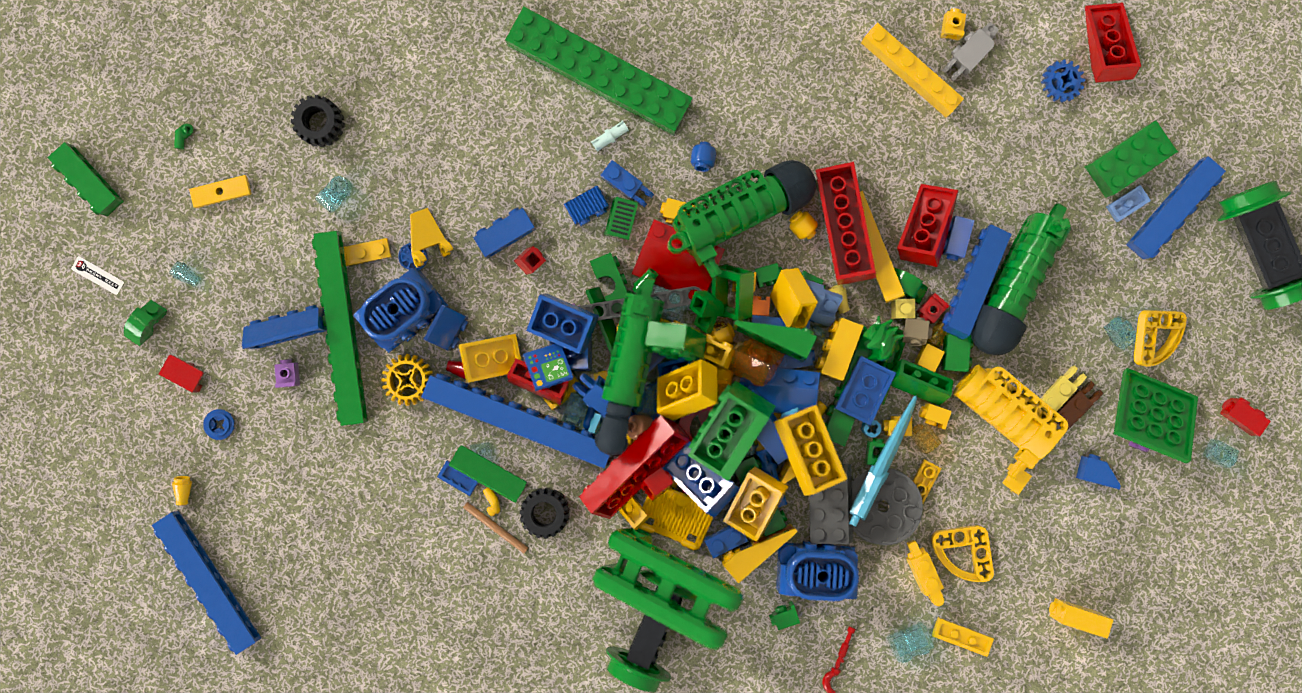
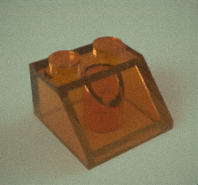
(755, 362)

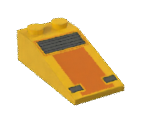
(751, 554)

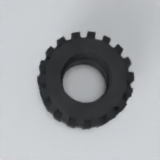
(307, 110)
(536, 527)

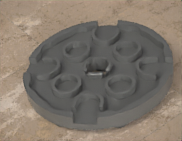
(900, 518)

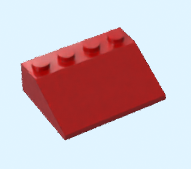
(673, 270)

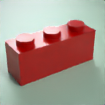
(520, 376)

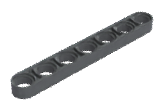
(664, 296)

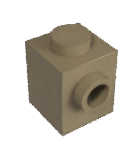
(916, 331)

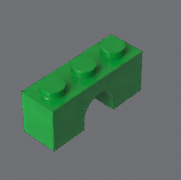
(607, 267)

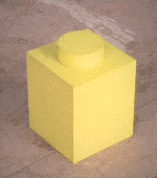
(903, 309)

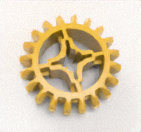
(397, 393)

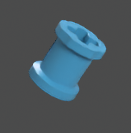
(877, 429)

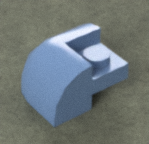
(827, 304)

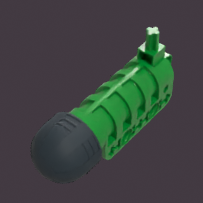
(781, 189)
(1015, 284)

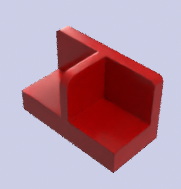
(182, 373)

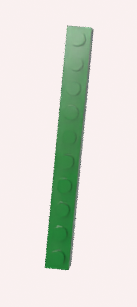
(340, 328)

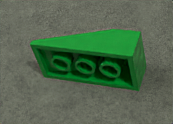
(788, 340)

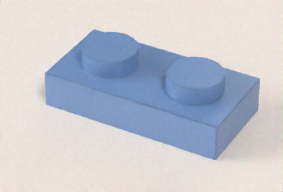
(1128, 203)

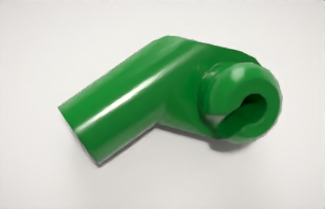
(181, 134)

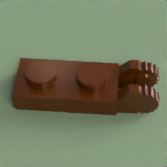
(1078, 404)

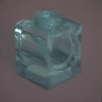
(1213, 451)

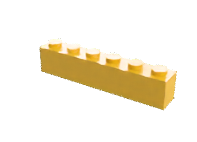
(912, 70)

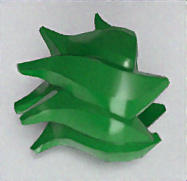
(881, 339)

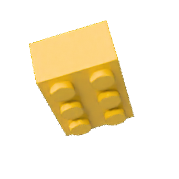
(838, 349)
(687, 390)
(755, 504)

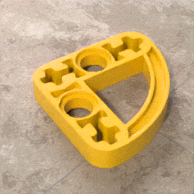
(1148, 356)
(969, 539)

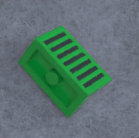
(621, 218)

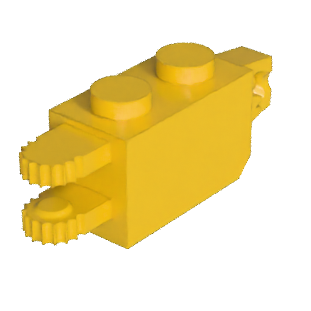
(925, 573)

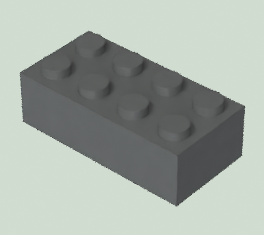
(831, 513)

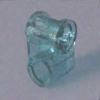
(332, 195)
(649, 401)

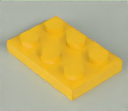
(489, 357)

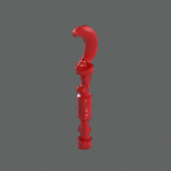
(835, 670)

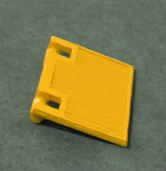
(676, 517)

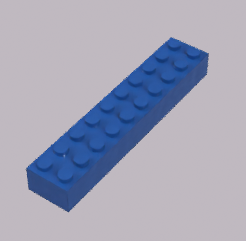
(513, 418)

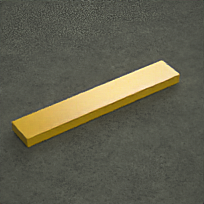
(884, 269)

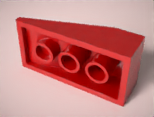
(1111, 43)
(928, 225)

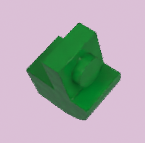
(911, 285)
(707, 310)
(141, 322)

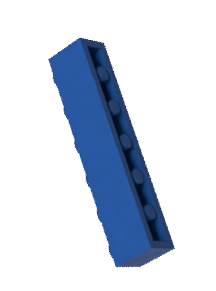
(1176, 208)
(976, 282)

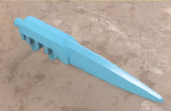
(879, 472)

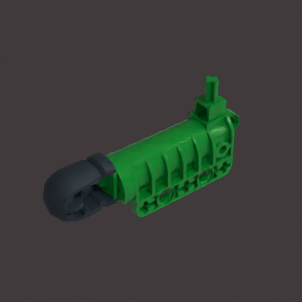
(628, 368)

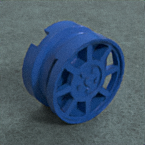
(405, 257)

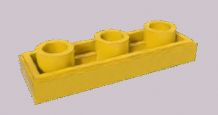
(209, 193)
(926, 477)

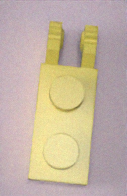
(1062, 389)

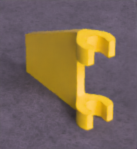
(426, 234)

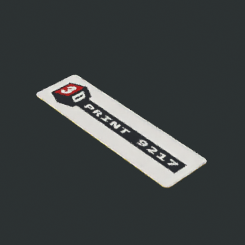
(97, 275)

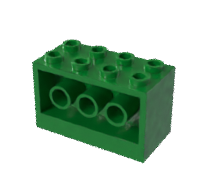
(730, 429)

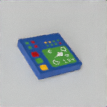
(547, 366)

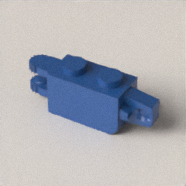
(593, 394)

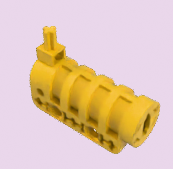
(1011, 414)

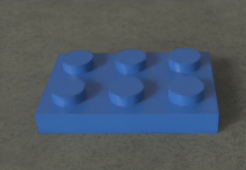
(865, 390)

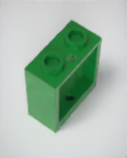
(744, 291)

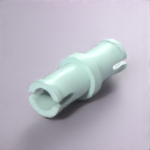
(610, 135)

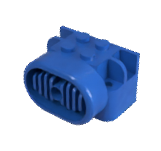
(417, 306)
(801, 563)

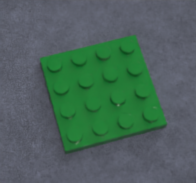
(1156, 415)

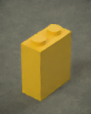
(793, 298)
(1080, 618)

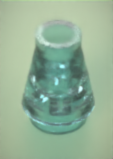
(183, 273)

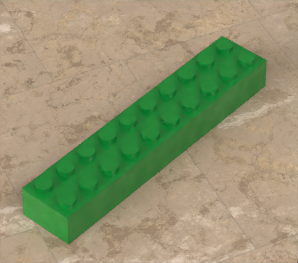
(598, 71)

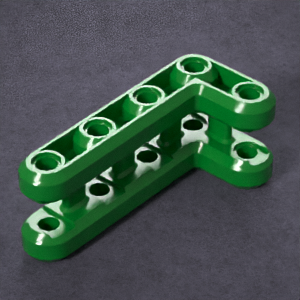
(638, 552)

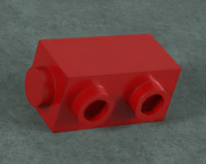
(1244, 416)

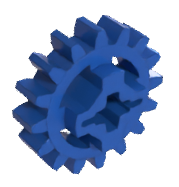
(1055, 85)

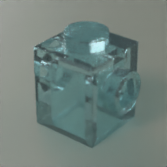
(1120, 332)
(574, 410)

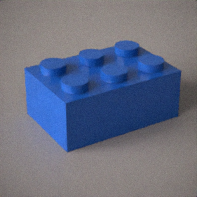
(562, 323)

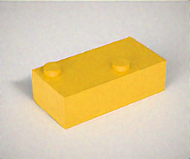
(810, 450)

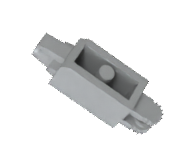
(973, 51)

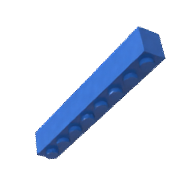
(206, 582)

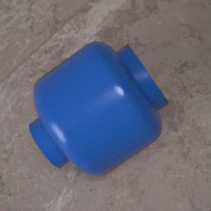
(703, 156)

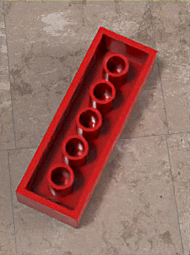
(845, 223)
(640, 460)

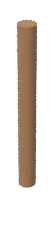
(495, 527)

